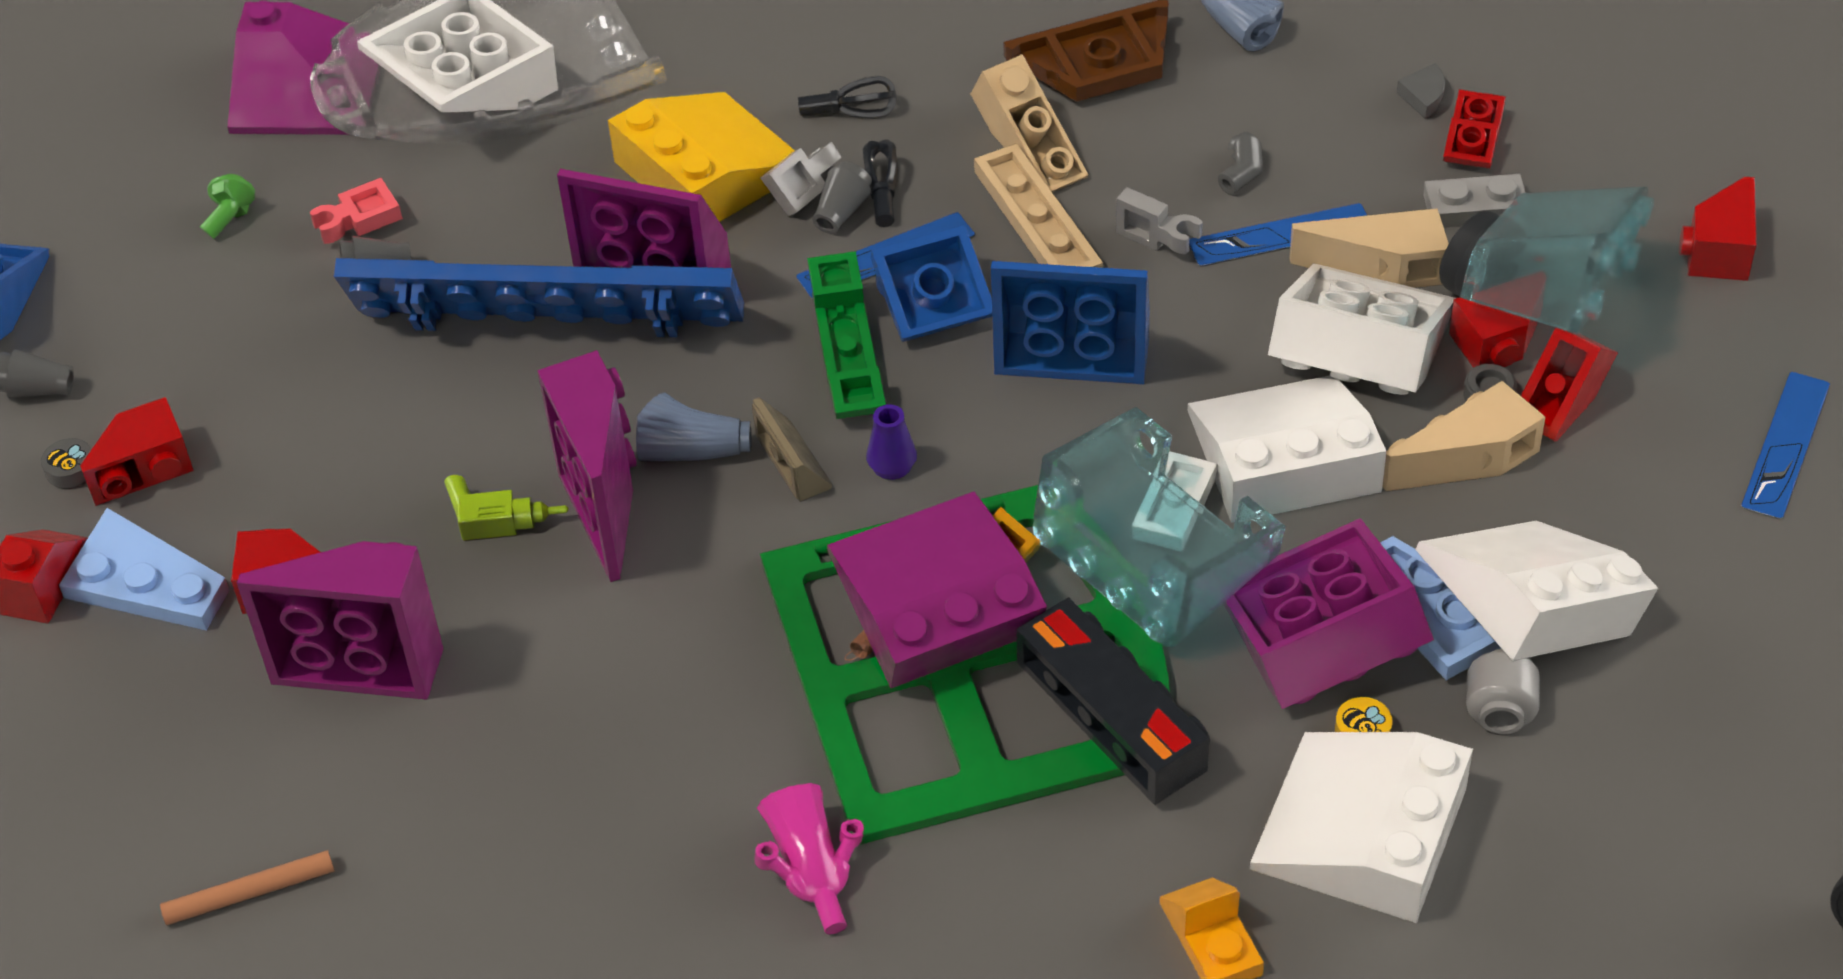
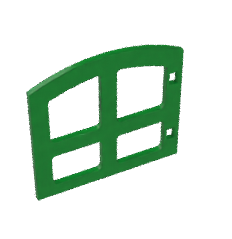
(984, 777)

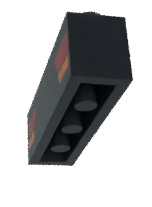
(1113, 700)

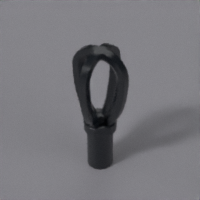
(836, 101)
(882, 192)

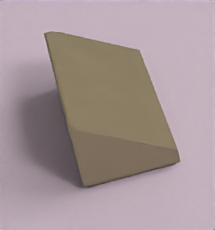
(788, 452)

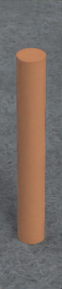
(246, 887)

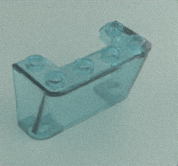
(1551, 252)
(1143, 536)

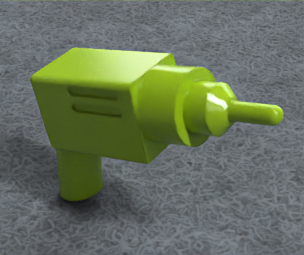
(494, 512)

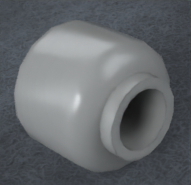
(1502, 692)

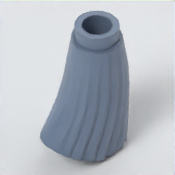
(1247, 21)
(680, 433)

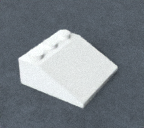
(465, 56)
(1360, 328)
(1290, 445)
(1541, 586)
(1366, 817)

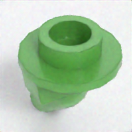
(233, 198)

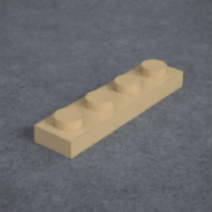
(1033, 209)

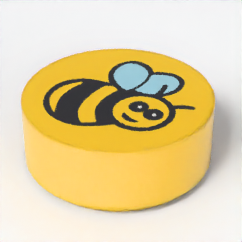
(1363, 715)

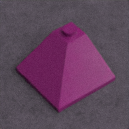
(274, 69)
(638, 224)

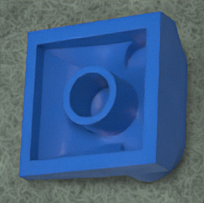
(932, 283)

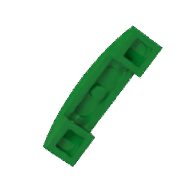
(845, 335)

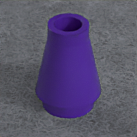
(890, 444)

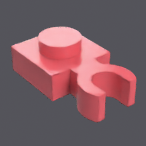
(360, 208)

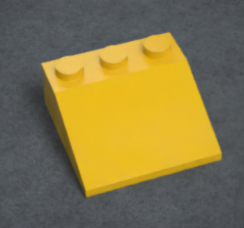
(698, 147)

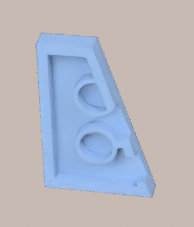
(142, 576)
(1455, 630)

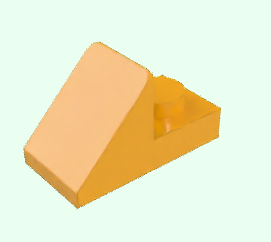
(1211, 930)

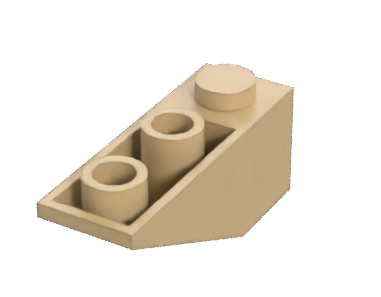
(1023, 116)
(1387, 246)
(1472, 442)

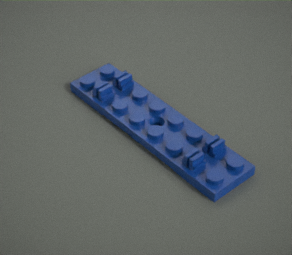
(528, 291)

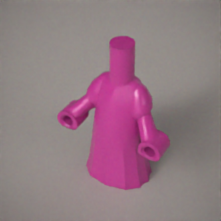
(809, 858)

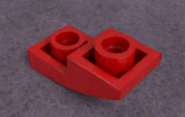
(1474, 129)

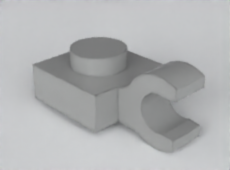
(799, 178)
(1148, 223)

